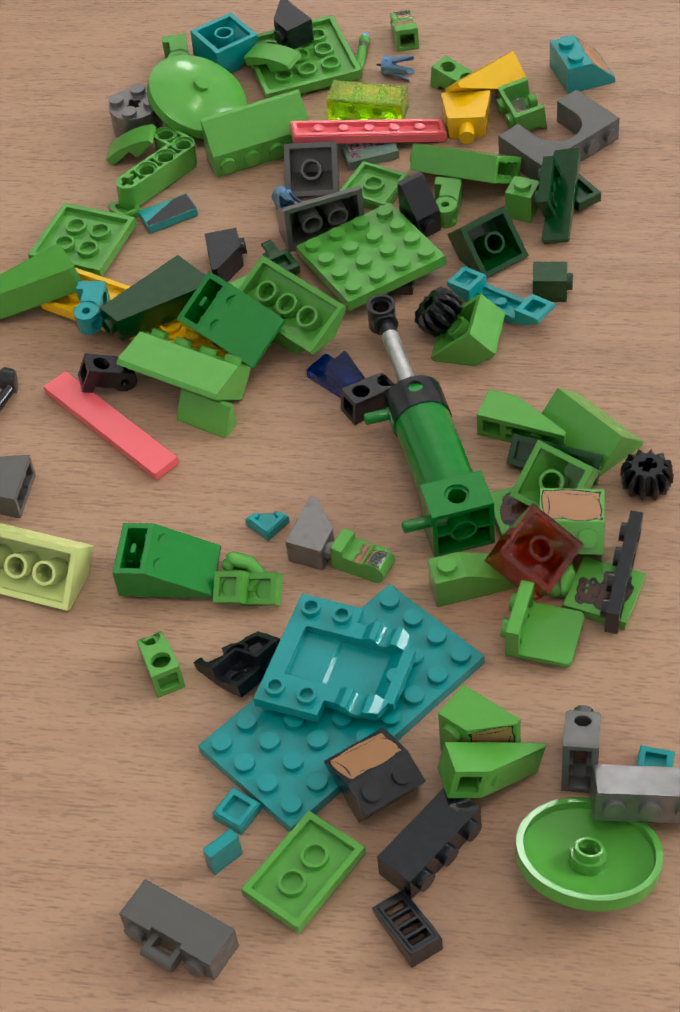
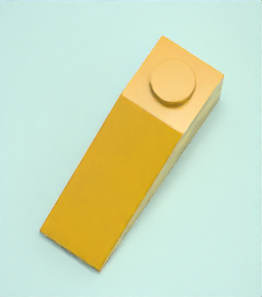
(491, 76)

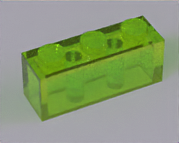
(366, 101)

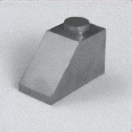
(311, 537)

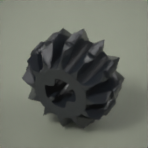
(438, 311)
(646, 474)

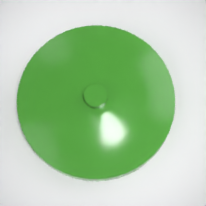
(190, 89)
(585, 859)

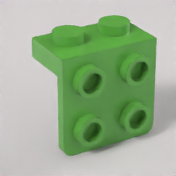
(540, 630)

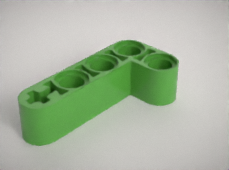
(171, 161)

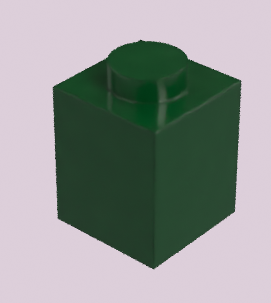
(552, 281)

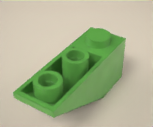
(486, 767)

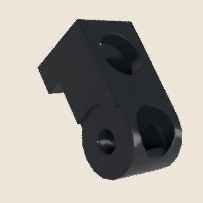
(104, 372)
(364, 397)

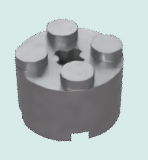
(131, 110)

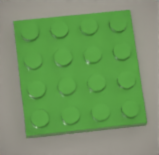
(320, 62)
(370, 255)

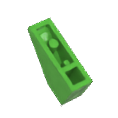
(508, 414)
(463, 577)

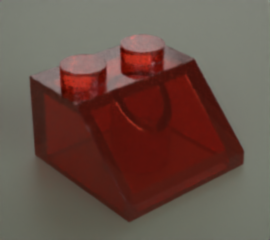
(534, 551)

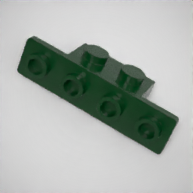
(557, 193)

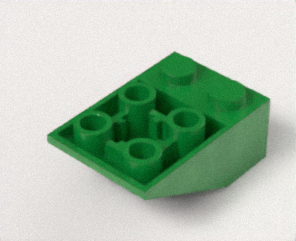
(230, 320)
(164, 563)

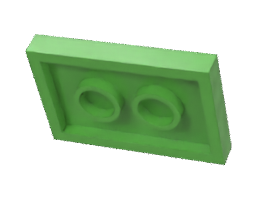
(303, 871)

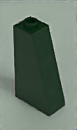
(151, 300)

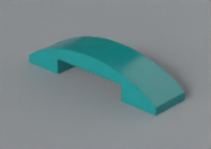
(529, 311)

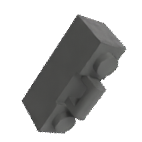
(179, 927)

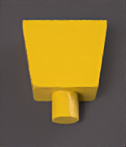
(466, 114)

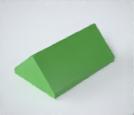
(590, 428)

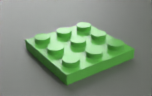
(87, 236)

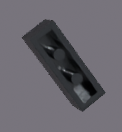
(429, 843)

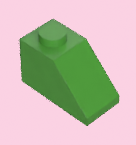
(521, 198)

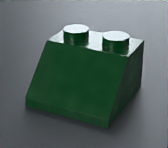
(488, 243)

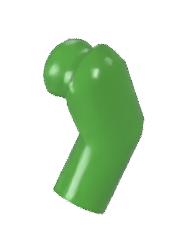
(239, 560)
(563, 585)

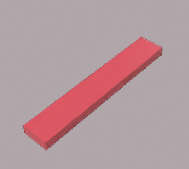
(369, 131)
(111, 426)

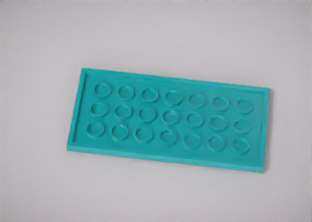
(283, 756)

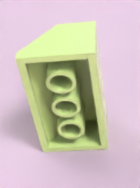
(42, 567)

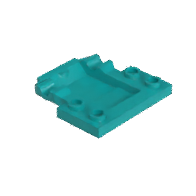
(335, 664)

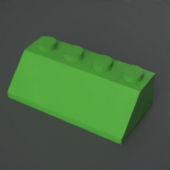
(251, 133)
(186, 366)

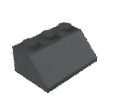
(318, 215)

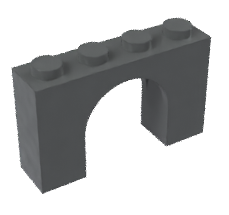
(590, 122)

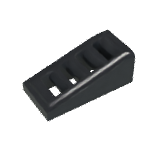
(421, 949)

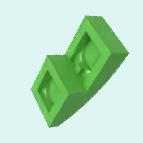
(274, 55)
(133, 141)
(247, 588)

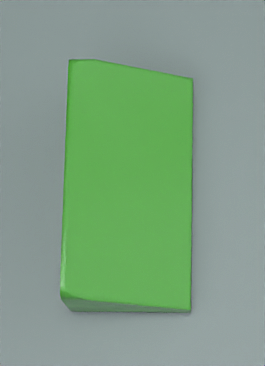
(206, 414)

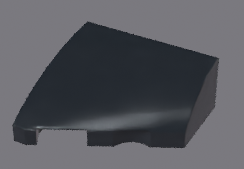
(241, 664)

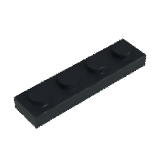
(619, 581)

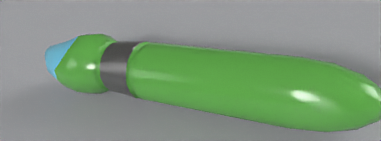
(364, 41)

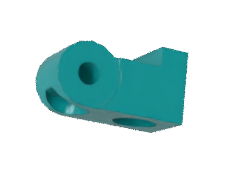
(91, 297)

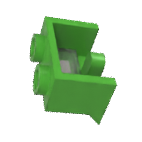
(520, 106)

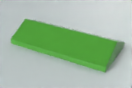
(309, 313)

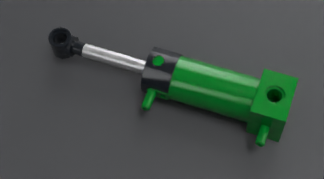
(452, 496)

